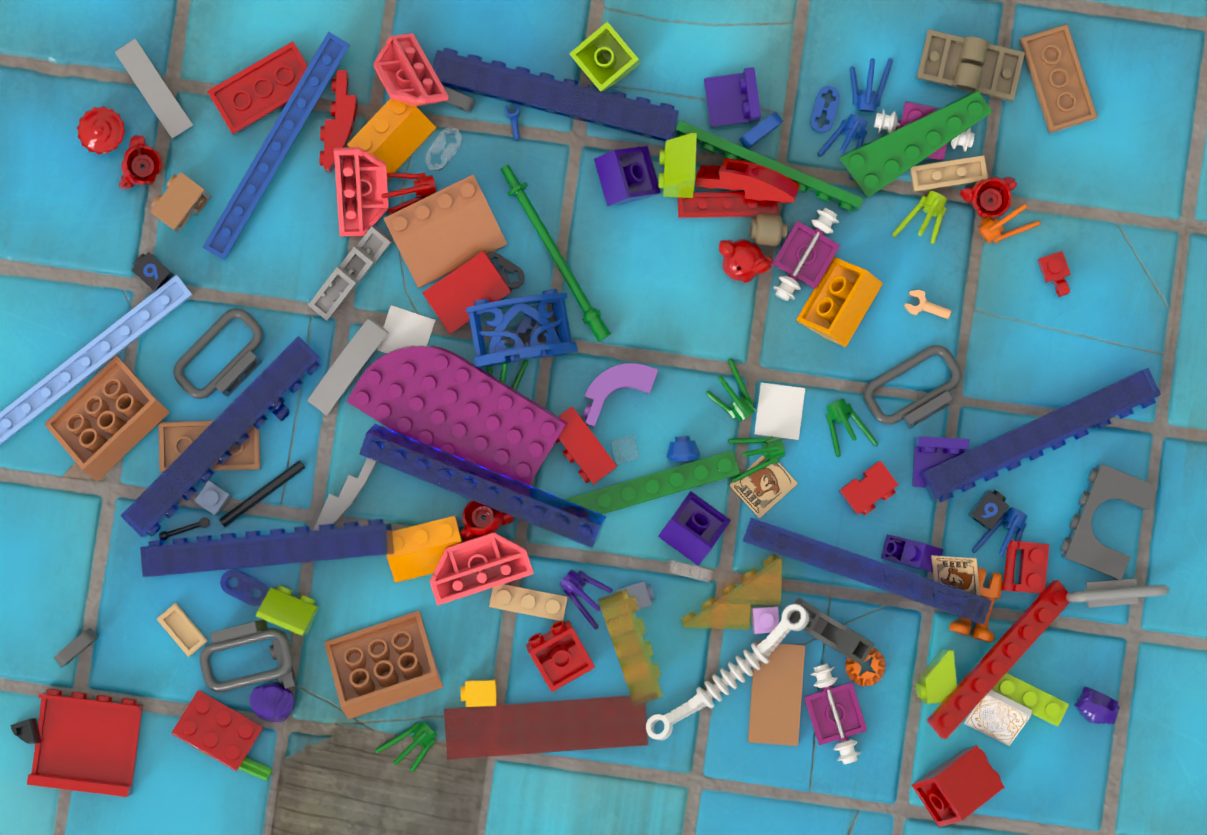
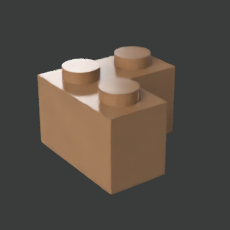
(179, 201)

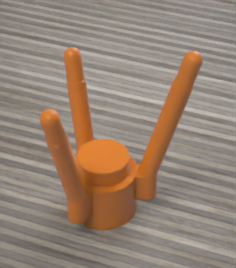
(992, 229)

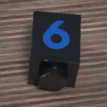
(151, 271)
(989, 509)

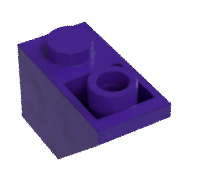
(910, 552)

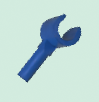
(514, 121)

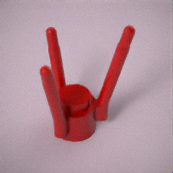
(423, 186)

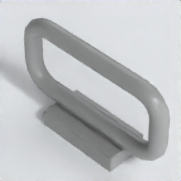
(1115, 592)

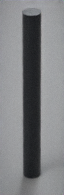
(262, 493)

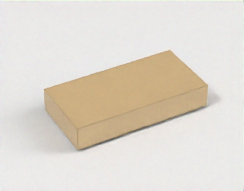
(182, 629)

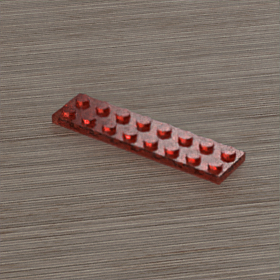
(544, 727)

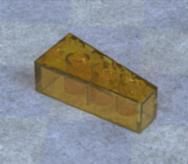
(630, 646)

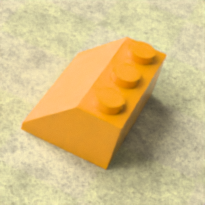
(394, 134)
(839, 301)
(421, 547)

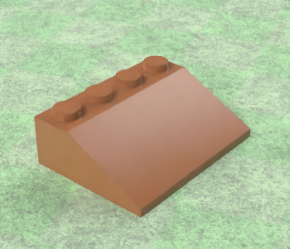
(445, 231)
(106, 418)
(383, 665)

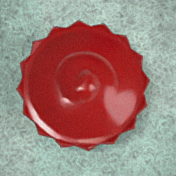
(100, 130)

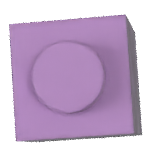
(764, 619)

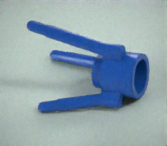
(867, 100)
(854, 128)
(1014, 522)

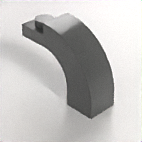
(833, 633)

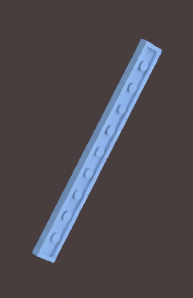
(92, 357)

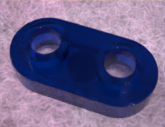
(245, 587)

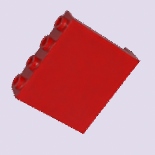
(86, 743)

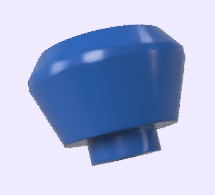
(683, 450)

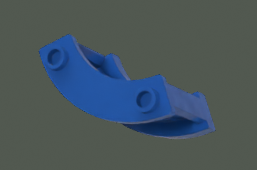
(555, 343)

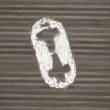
(448, 152)
(689, 571)

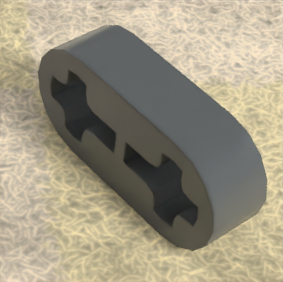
(459, 100)
(76, 647)

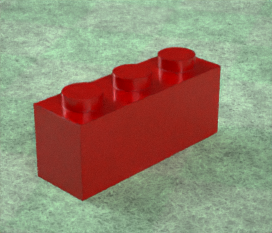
(584, 448)

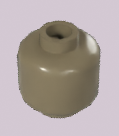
(768, 229)

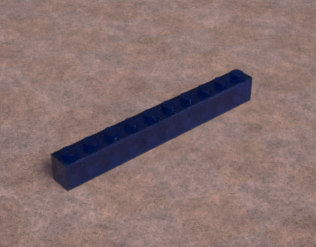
(555, 96)
(1040, 434)
(221, 437)
(482, 485)
(267, 550)
(867, 571)

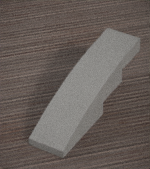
(153, 88)
(350, 273)
(348, 366)
(335, 506)

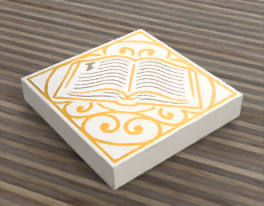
(999, 717)

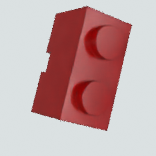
(876, 485)

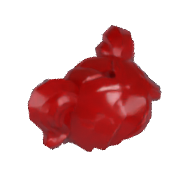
(138, 155)
(992, 188)
(747, 256)
(476, 526)

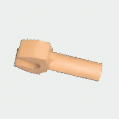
(924, 305)

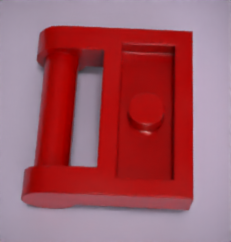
(1032, 567)

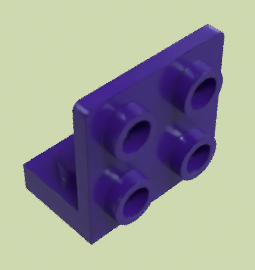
(732, 98)
(934, 451)

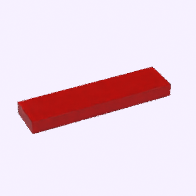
(723, 205)

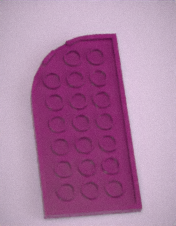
(458, 410)

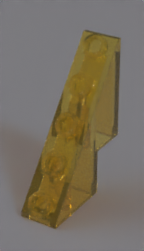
(733, 608)

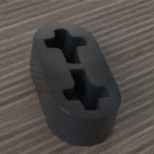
(510, 267)

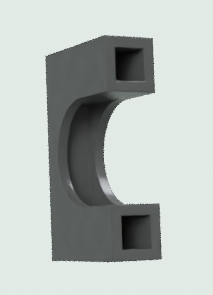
(1082, 545)

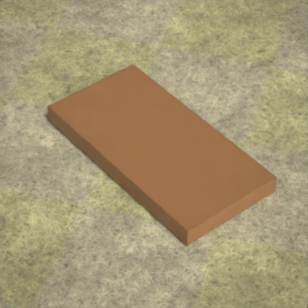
(1058, 78)
(178, 436)
(777, 697)

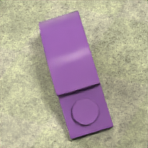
(621, 376)

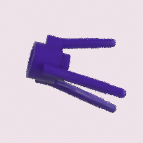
(574, 585)

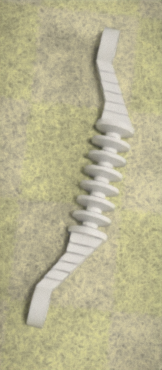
(704, 698)

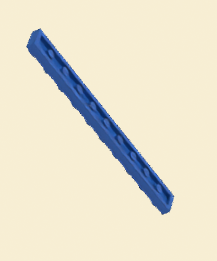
(276, 145)

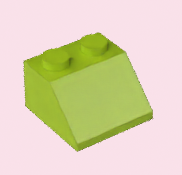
(605, 57)
(679, 166)
(288, 610)
(938, 678)

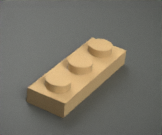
(948, 173)
(528, 602)

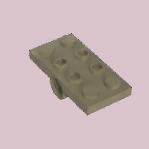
(970, 65)

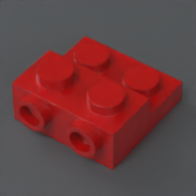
(559, 655)

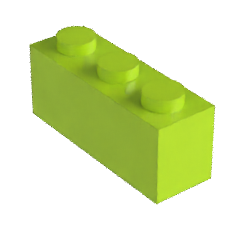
(1041, 703)

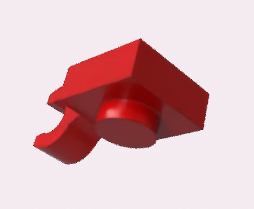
(1055, 269)

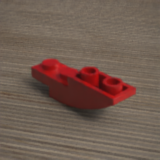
(339, 131)
(757, 180)

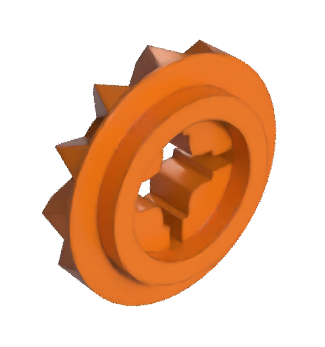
(866, 678)

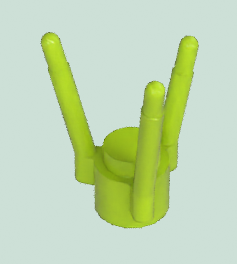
(933, 205)

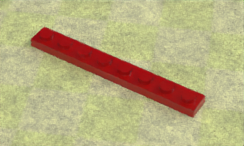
(999, 660)

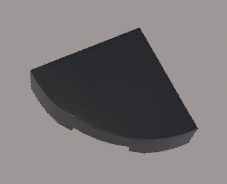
(27, 731)

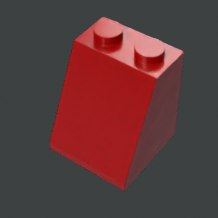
(958, 786)

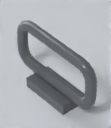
(236, 370)
(927, 404)
(241, 636)

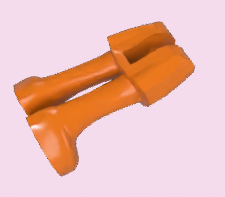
(992, 592)

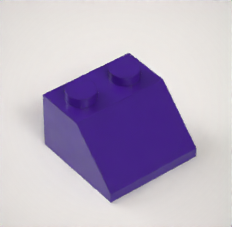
(627, 175)
(694, 528)

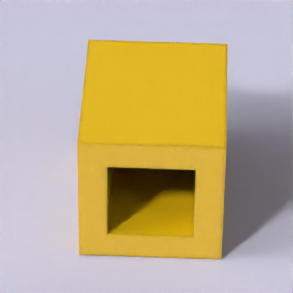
(479, 693)

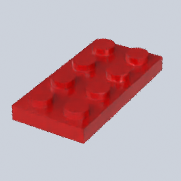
(259, 88)

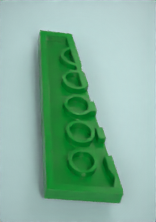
(897, 152)

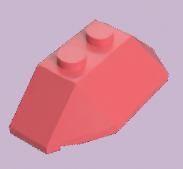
(408, 72)
(359, 187)
(478, 566)

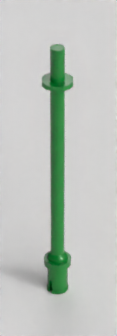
(590, 315)

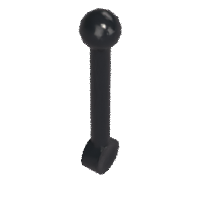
(204, 522)

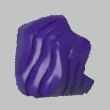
(272, 702)
(1097, 707)

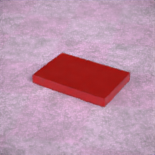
(458, 290)

